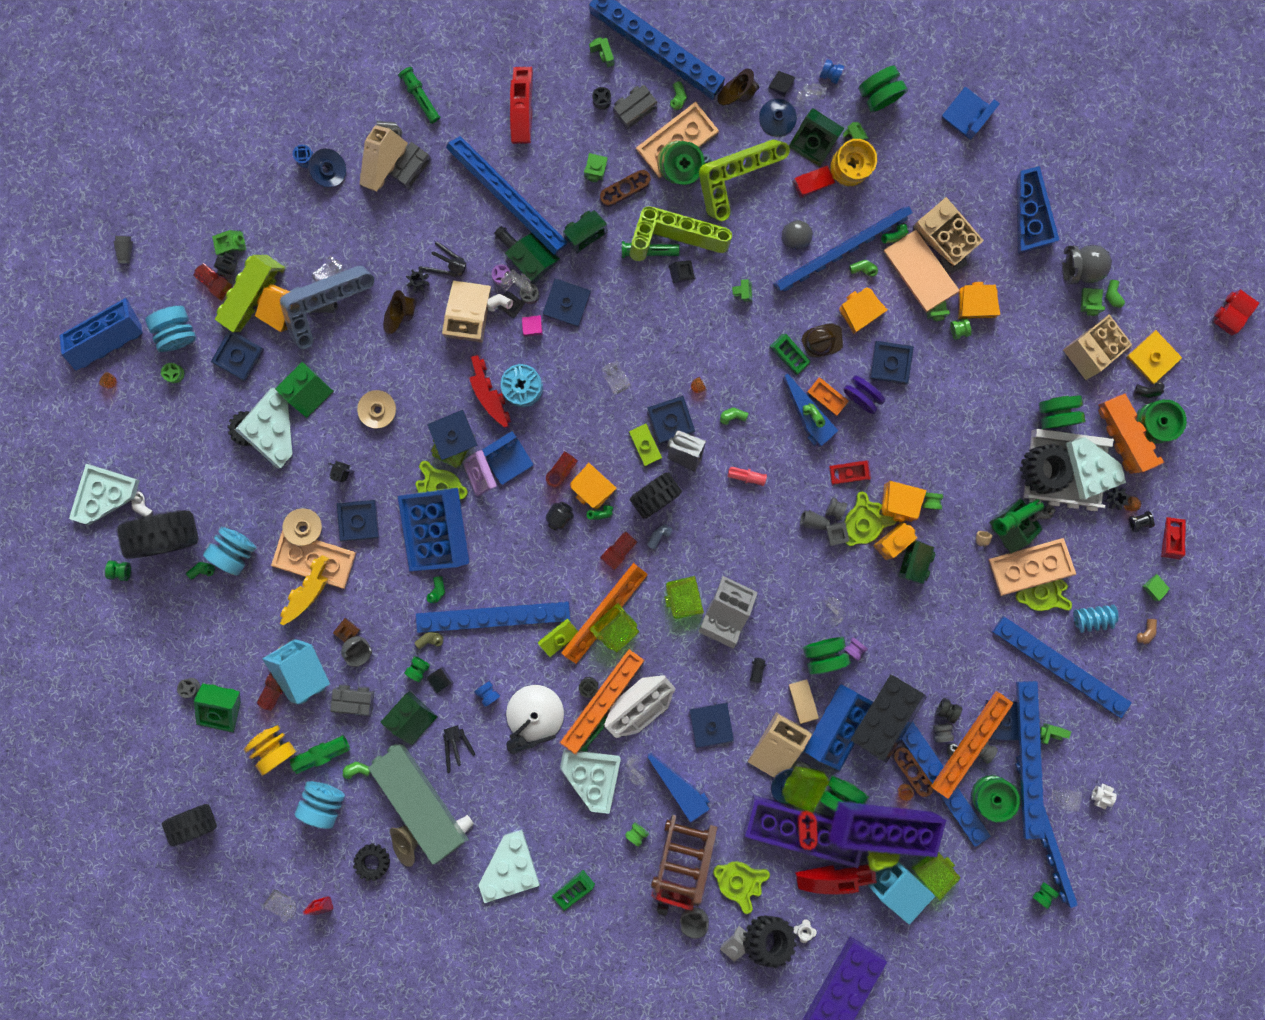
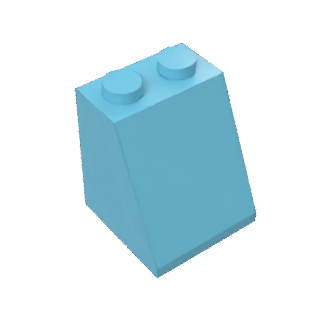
(297, 671)
(901, 891)

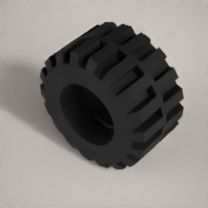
(1033, 469)
(655, 495)
(189, 825)
(783, 941)

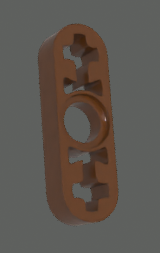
(627, 180)
(925, 779)

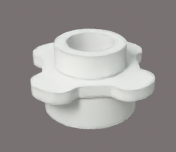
(804, 937)

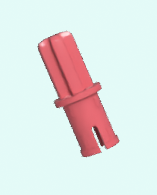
(747, 476)

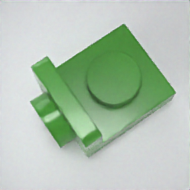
(606, 54)
(595, 167)
(229, 242)
(1092, 301)
(939, 312)
(1054, 731)

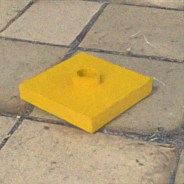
(1154, 357)

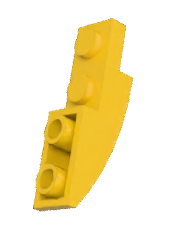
(304, 596)

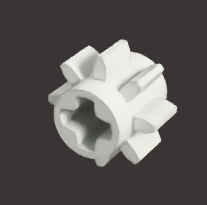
(1103, 796)

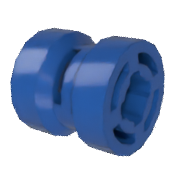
(831, 71)
(300, 158)
(487, 694)

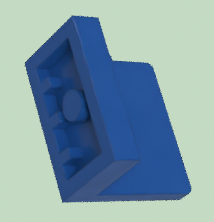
(969, 112)
(507, 458)

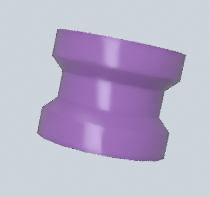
(498, 272)
(855, 649)

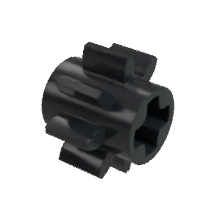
(225, 264)
(420, 285)
(1120, 502)

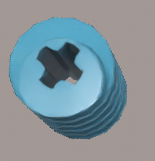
(1096, 617)

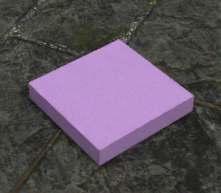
(479, 473)

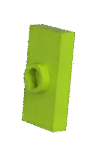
(645, 444)
(558, 638)

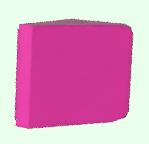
(532, 326)

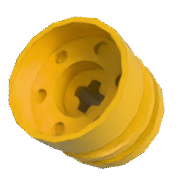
(858, 153)
(269, 750)

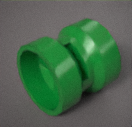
(118, 570)
(417, 669)
(1045, 895)

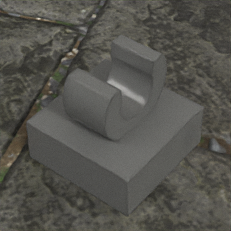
(837, 533)

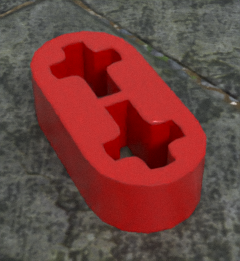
(812, 830)

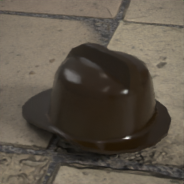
(739, 88)
(399, 310)
(823, 340)

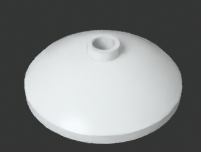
(539, 700)

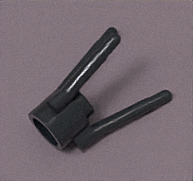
(456, 264)
(452, 736)
(517, 744)

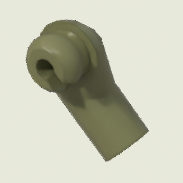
(429, 638)

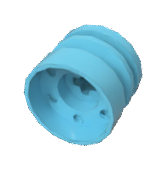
(170, 328)
(532, 390)
(228, 553)
(319, 805)

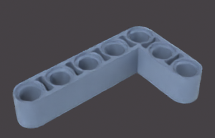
(319, 299)

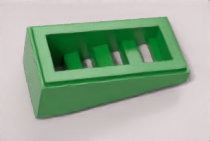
(785, 358)
(579, 879)

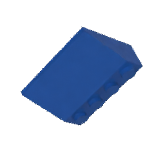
(433, 529)

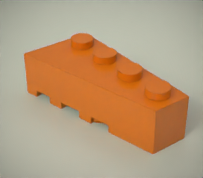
(1128, 435)

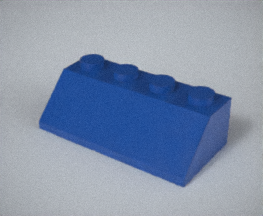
(100, 335)
(832, 735)

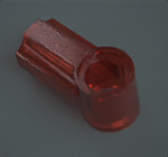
(217, 284)
(562, 469)
(616, 554)
(270, 694)

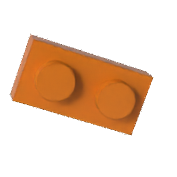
(827, 396)

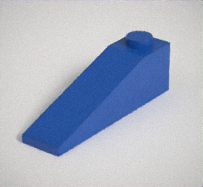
(816, 435)
(686, 795)

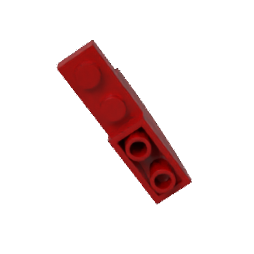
(520, 105)
(490, 400)
(831, 881)

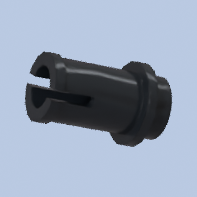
(504, 237)
(757, 670)

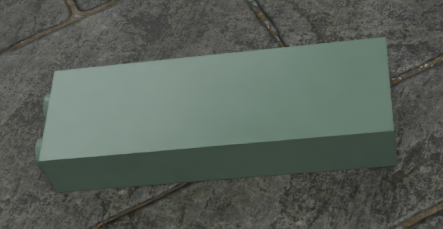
(417, 803)

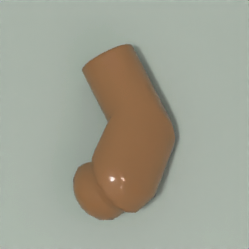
(1150, 632)

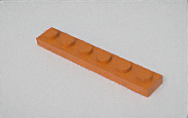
(619, 594)
(602, 702)
(972, 744)

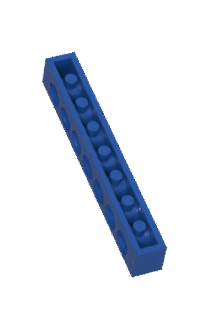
(658, 46)

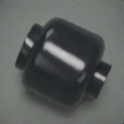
(559, 516)

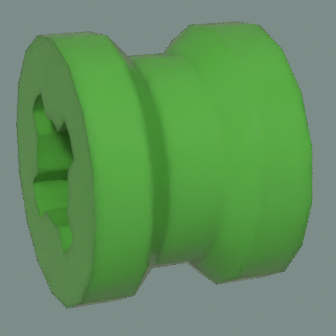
(960, 328)
(170, 370)
(933, 501)
(636, 834)

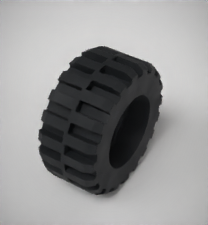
(157, 534)

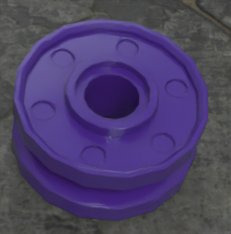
(864, 394)

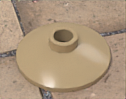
(367, 407)
(296, 520)

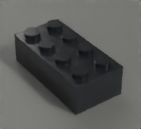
(888, 718)

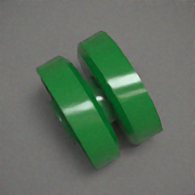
(883, 88)
(672, 154)
(1061, 411)
(1162, 420)
(827, 655)
(844, 792)
(983, 798)

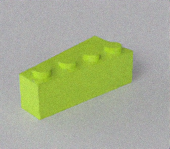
(249, 285)

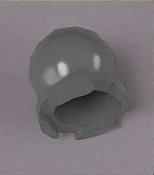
(1088, 264)

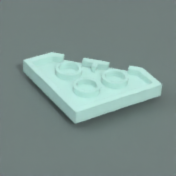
(269, 428)
(1093, 468)
(101, 493)
(592, 777)
(509, 869)

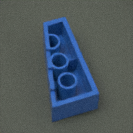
(1034, 214)

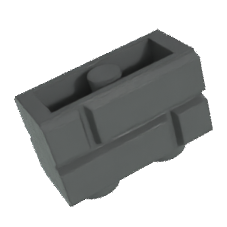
(635, 106)
(410, 165)
(352, 701)

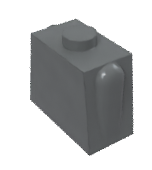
(686, 450)

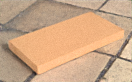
(689, 126)
(921, 271)
(299, 559)
(1032, 567)

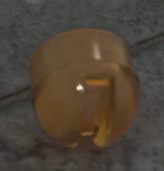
(108, 380)
(698, 385)
(1134, 504)
(907, 794)

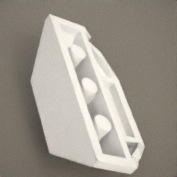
(639, 706)

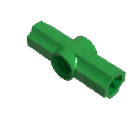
(319, 754)

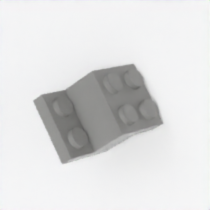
(728, 612)

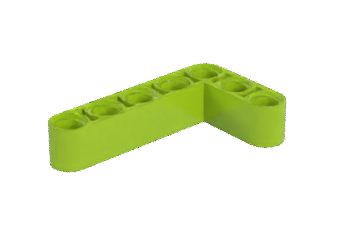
(736, 168)
(678, 228)

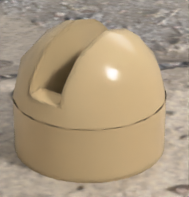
(983, 538)

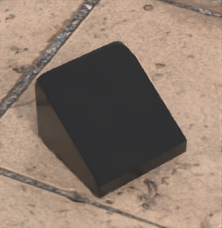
(782, 83)
(949, 268)
(681, 271)
(516, 307)
(439, 679)

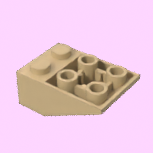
(379, 156)
(948, 232)
(466, 311)
(1097, 347)
(779, 745)

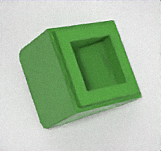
(1156, 588)

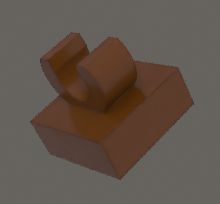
(346, 630)

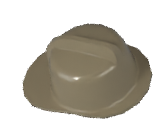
(404, 844)

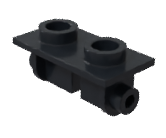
(339, 471)

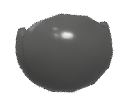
(797, 234)
(356, 651)
(694, 923)

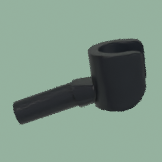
(662, 909)

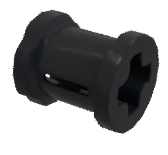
(1141, 521)

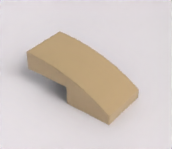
(803, 701)

